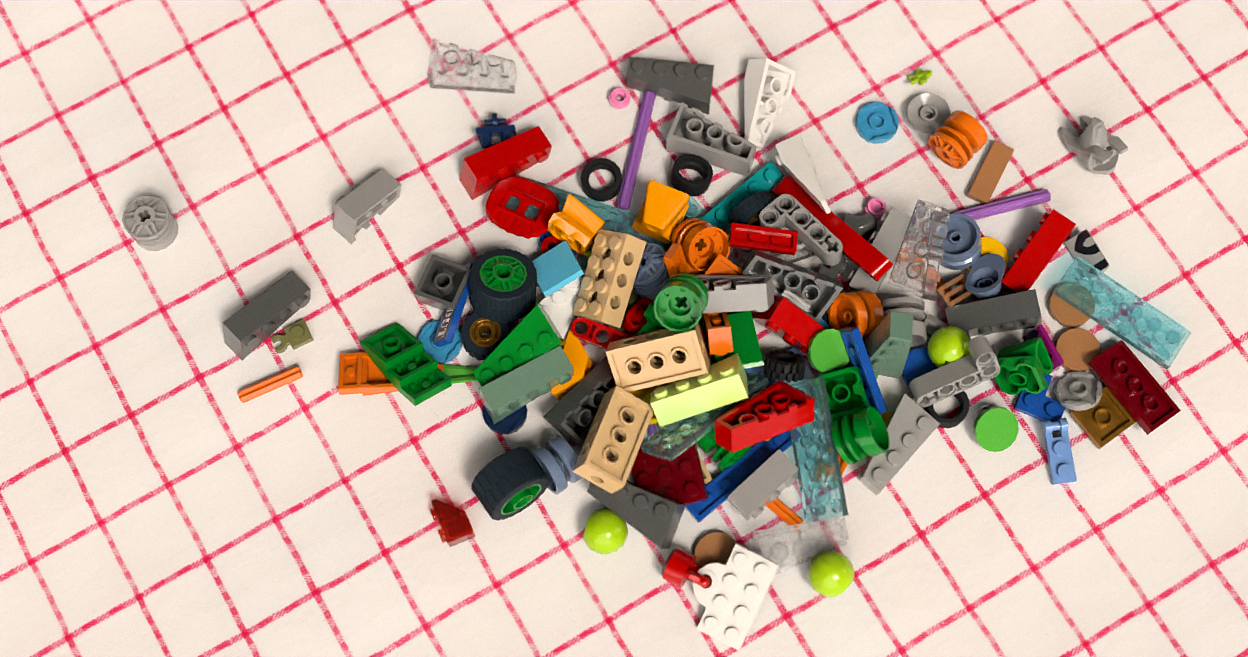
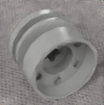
(150, 223)
(911, 306)

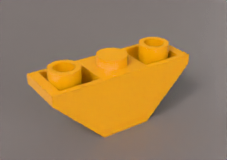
(579, 360)

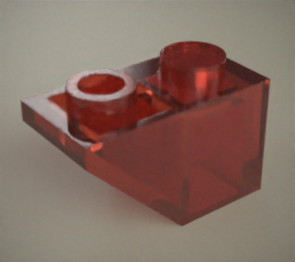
(453, 521)

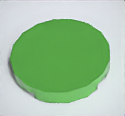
(827, 351)
(995, 429)

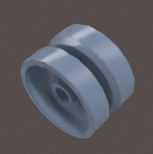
(962, 243)
(557, 462)

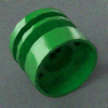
(676, 313)
(860, 435)
(708, 443)

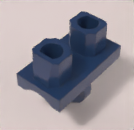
(486, 134)

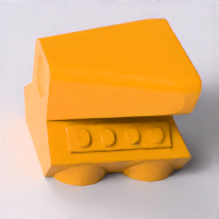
(661, 212)
(575, 225)

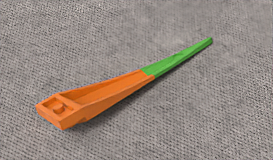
(362, 376)

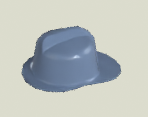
(986, 276)

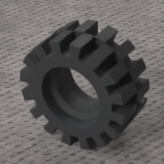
(784, 366)

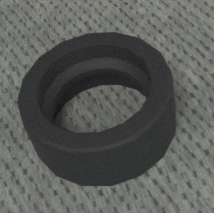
(695, 163)
(597, 164)
(951, 422)

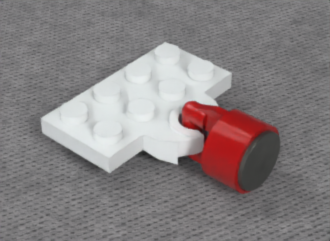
(727, 590)

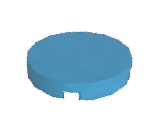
(877, 122)
(440, 354)

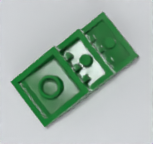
(405, 363)

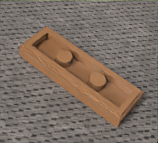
(990, 172)

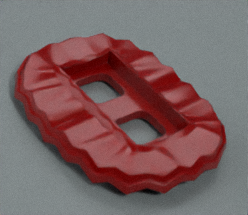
(514, 220)

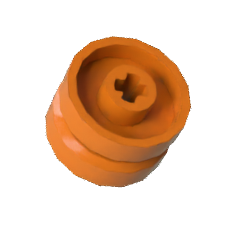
(856, 310)

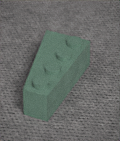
(890, 344)
(525, 384)

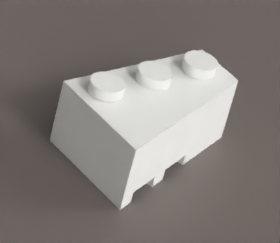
(561, 306)

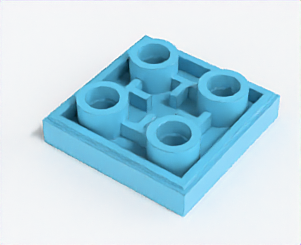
(557, 268)

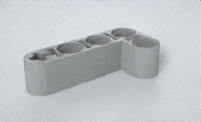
(826, 248)
(957, 375)

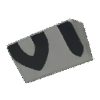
(1086, 248)

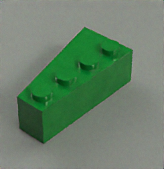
(528, 340)

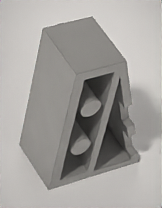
(364, 203)
(764, 485)

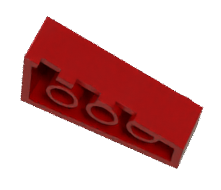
(503, 160)
(1038, 252)
(789, 323)
(764, 416)

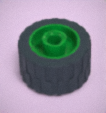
(502, 285)
(510, 483)

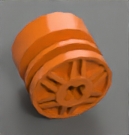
(958, 139)
(701, 242)

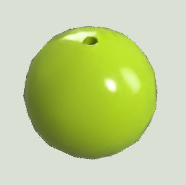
(948, 345)
(605, 531)
(830, 573)

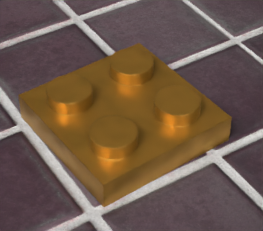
(1104, 420)

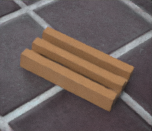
(959, 279)

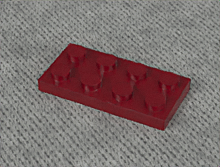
(1134, 387)

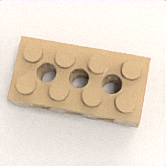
(616, 261)
(653, 370)
(614, 440)

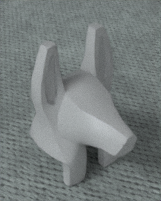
(1095, 146)

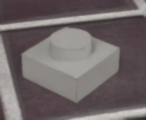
(932, 325)

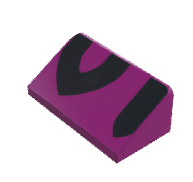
(1054, 355)

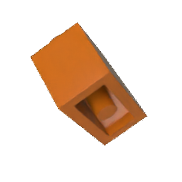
(718, 333)

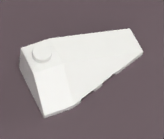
(764, 92)
(799, 165)

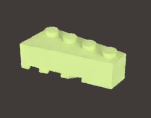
(694, 395)

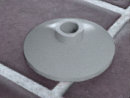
(927, 104)

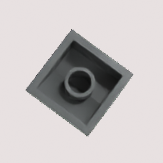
(442, 283)

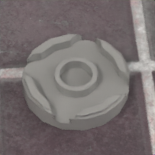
(1078, 391)

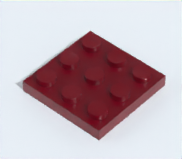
(675, 479)

